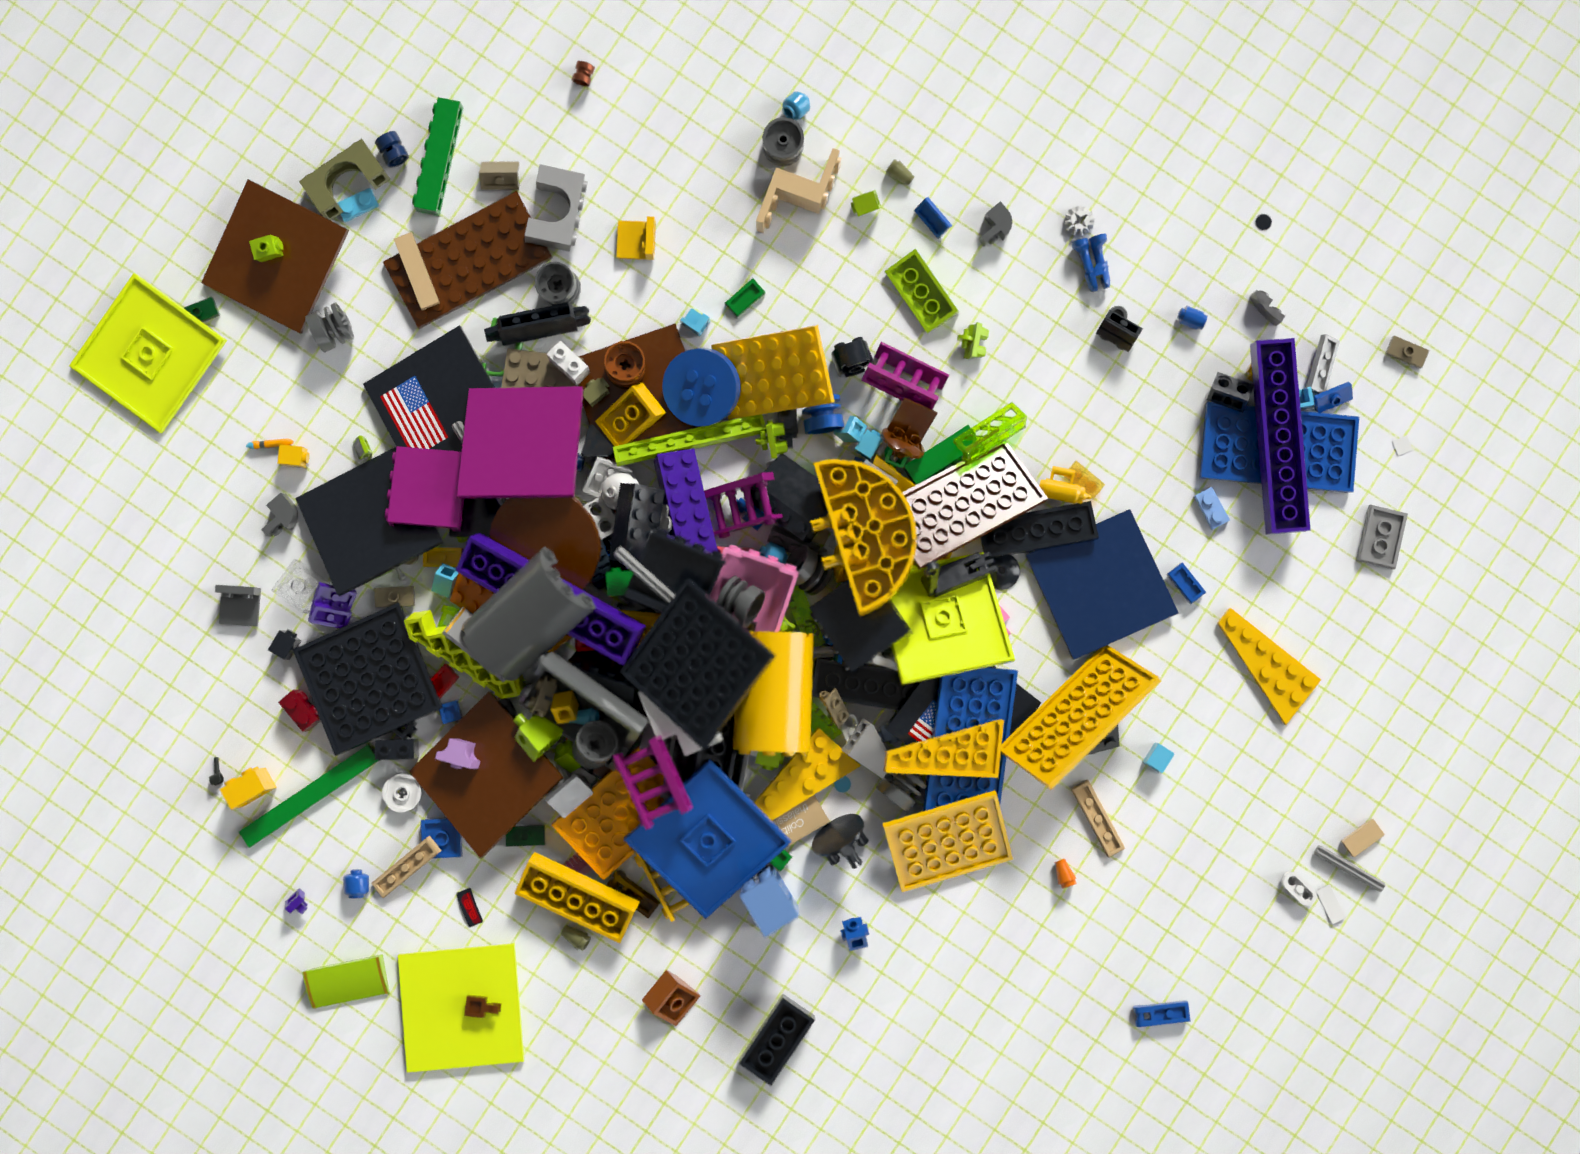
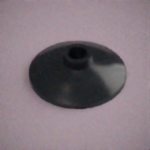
(1011, 574)

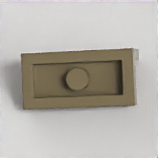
(499, 175)

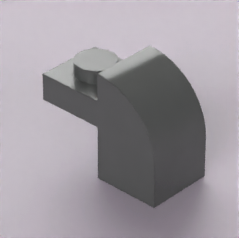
(1001, 223)
(285, 513)

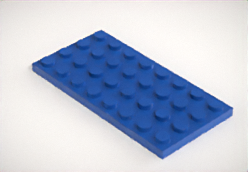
(1233, 453)
(962, 703)

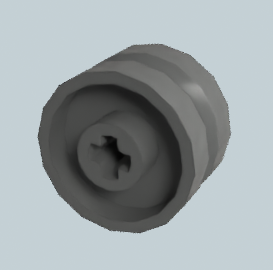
(783, 141)

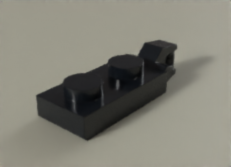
(789, 419)

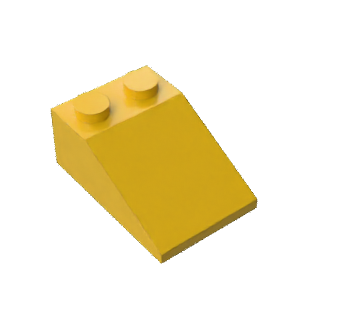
(630, 415)

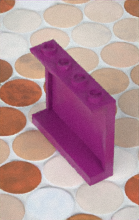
(425, 488)

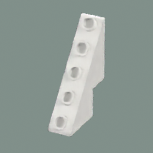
(665, 727)

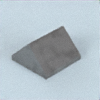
(570, 794)

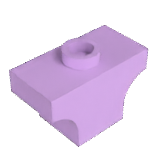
(459, 754)

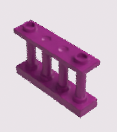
(898, 387)
(730, 490)
(672, 783)

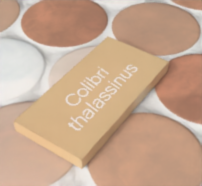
(802, 819)

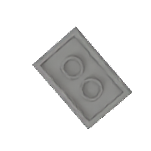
(1382, 536)

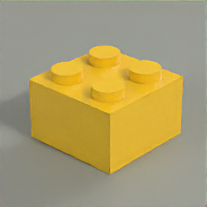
(247, 788)

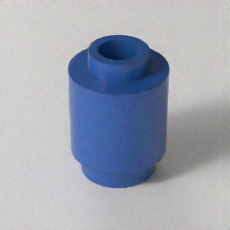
(1192, 318)

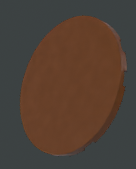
(552, 523)

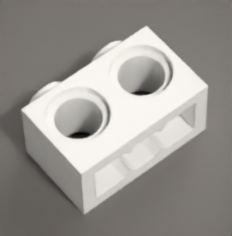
(568, 363)
(606, 515)

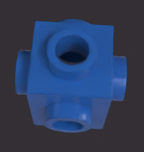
(855, 933)

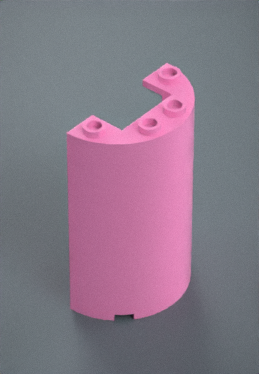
(765, 573)

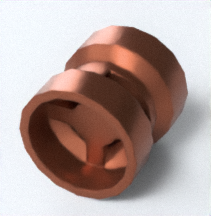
(583, 73)

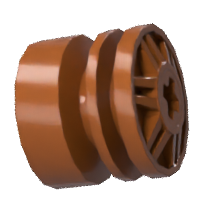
(619, 355)

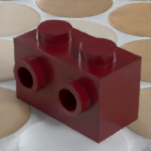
(300, 710)

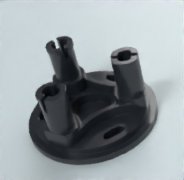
(839, 837)

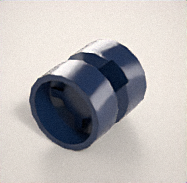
(390, 146)

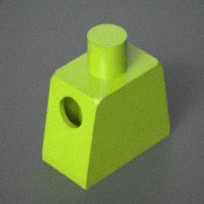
(536, 734)

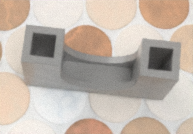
(560, 233)

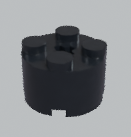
(851, 357)

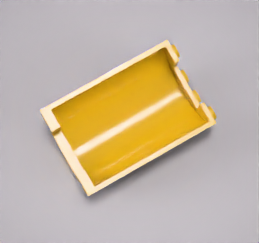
(780, 703)

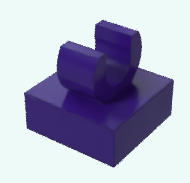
(296, 902)

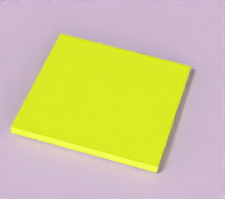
(147, 353)
(950, 631)
(435, 1001)

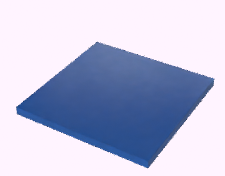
(711, 846)

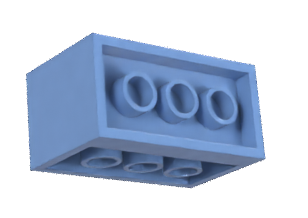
(769, 901)

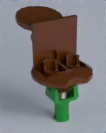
(906, 432)

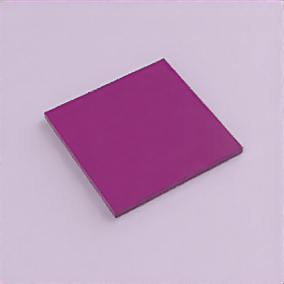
(520, 442)

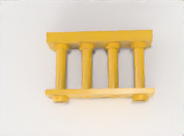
(668, 911)

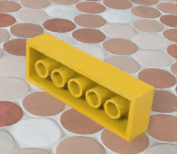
(576, 897)

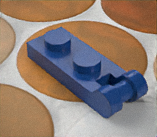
(1162, 1013)

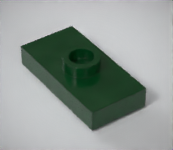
(204, 309)
(526, 836)

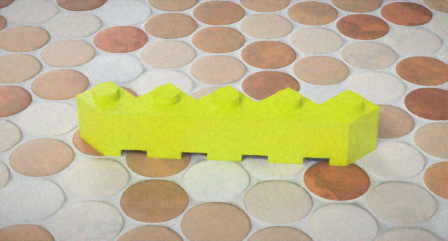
(422, 629)

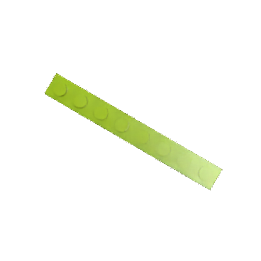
(689, 439)

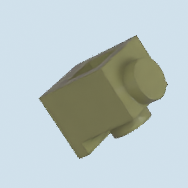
(595, 391)

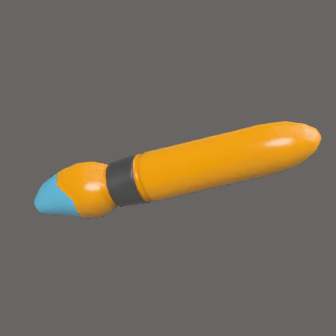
(269, 443)

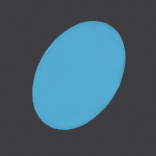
(843, 784)

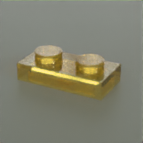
(1086, 479)

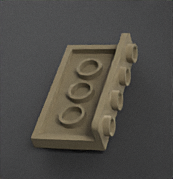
(532, 370)

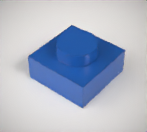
(450, 712)

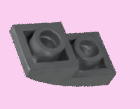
(1262, 301)

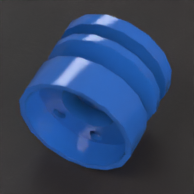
(823, 418)

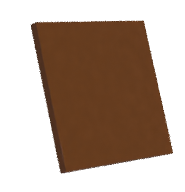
(283, 286)
(659, 350)
(499, 793)

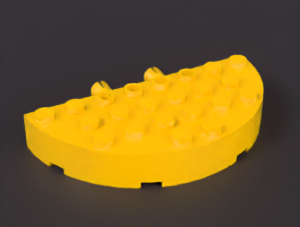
(871, 530)

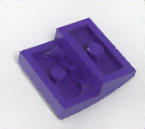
(329, 608)

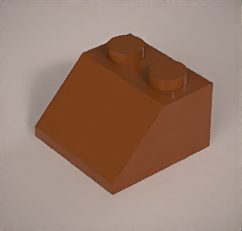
(670, 998)

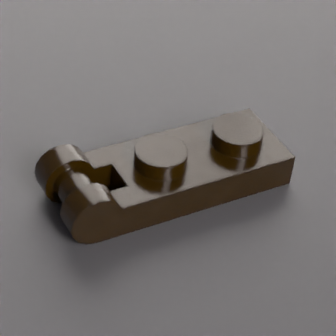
(647, 902)

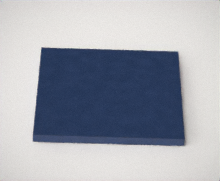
(1102, 586)

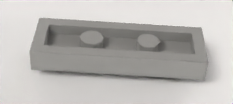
(1323, 363)

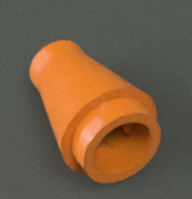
(1064, 874)

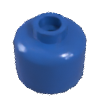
(356, 884)

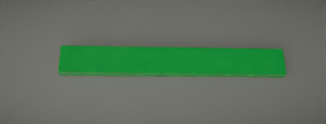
(308, 796)

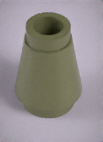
(900, 172)
(576, 937)

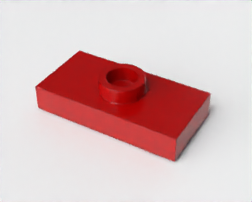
(444, 679)

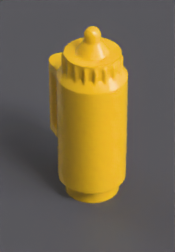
(1062, 490)

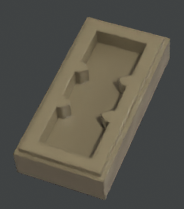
(1407, 352)
(391, 595)

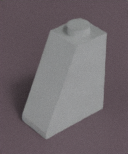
(867, 748)

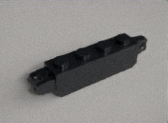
(538, 323)

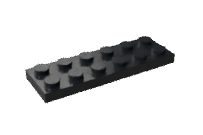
(1042, 530)

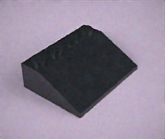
(795, 496)

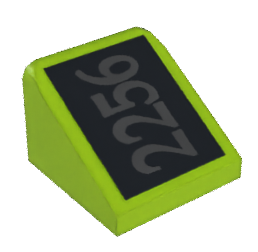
(362, 447)

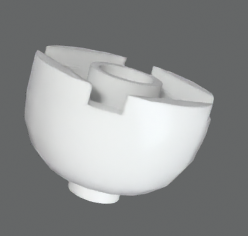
(611, 487)

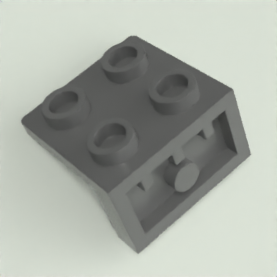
(239, 605)

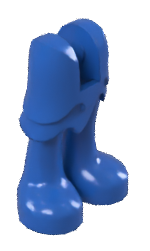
(1101, 268)

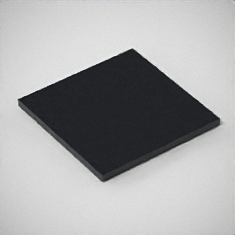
(351, 526)

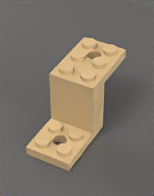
(798, 191)

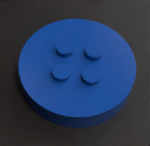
(701, 386)

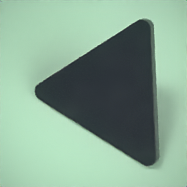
(596, 444)

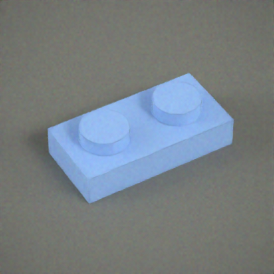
(1211, 508)

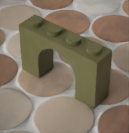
(321, 181)

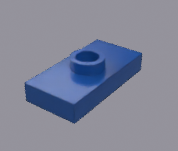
(933, 217)
(1333, 397)
(1186, 583)

